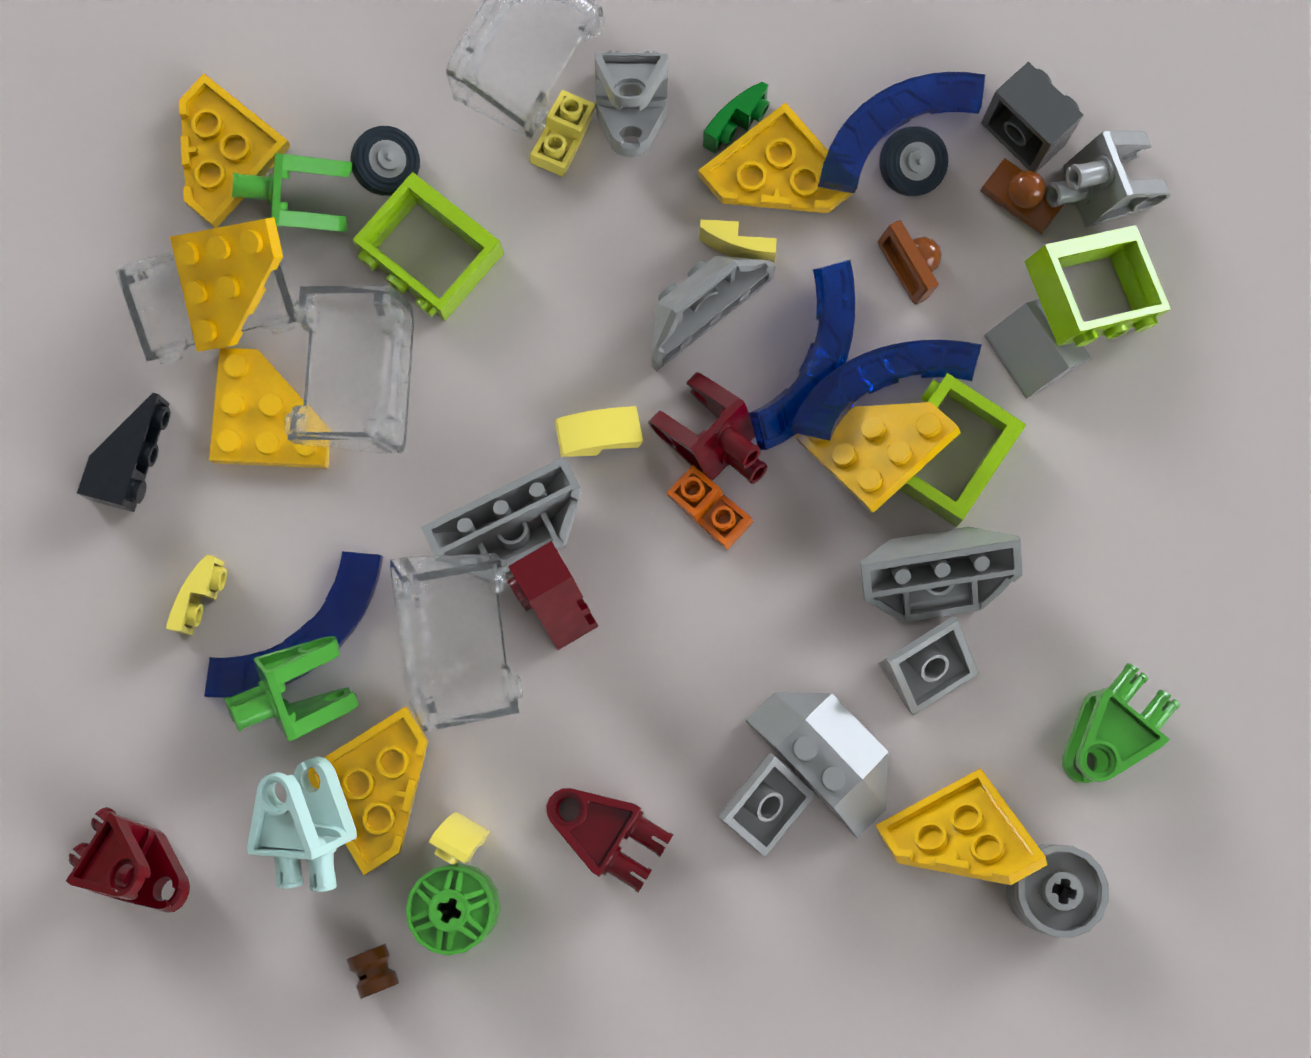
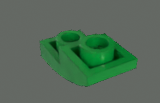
(740, 112)

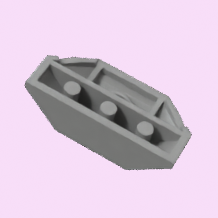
(703, 301)
(512, 518)
(940, 572)
(828, 753)

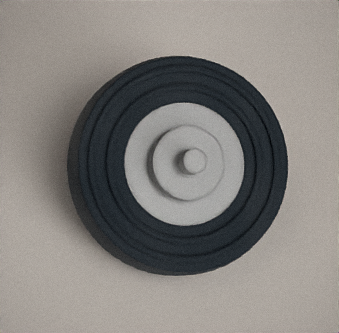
(384, 159)
(913, 161)

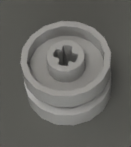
(1081, 895)

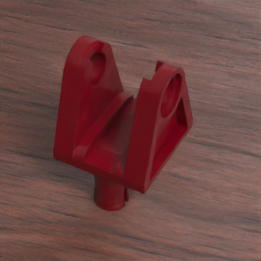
(723, 443)
(600, 830)
(129, 864)

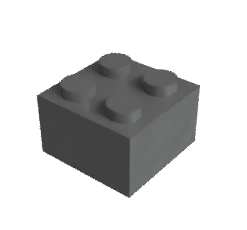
(1031, 117)

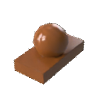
(1021, 195)
(911, 260)

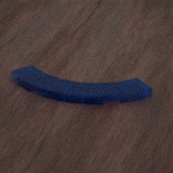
(890, 110)
(830, 350)
(878, 369)
(337, 617)

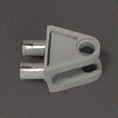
(631, 98)
(1100, 183)

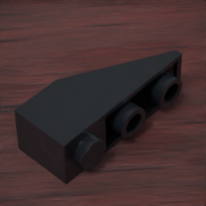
(120, 464)

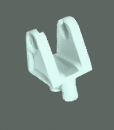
(303, 827)

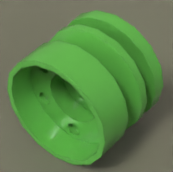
(475, 898)

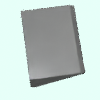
(1030, 350)
(930, 666)
(766, 804)

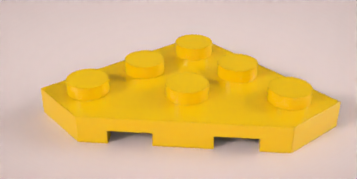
(219, 140)
(773, 167)
(225, 277)
(252, 414)
(882, 447)
(379, 783)
(964, 833)

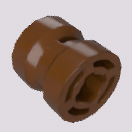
(372, 971)

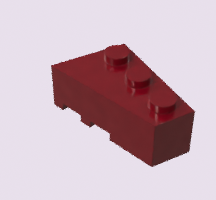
(549, 588)

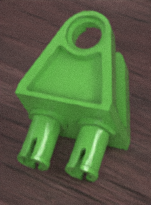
(270, 189)
(266, 699)
(1114, 730)

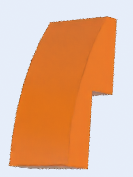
(709, 507)

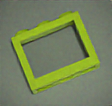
(388, 217)
(1134, 272)
(1010, 429)

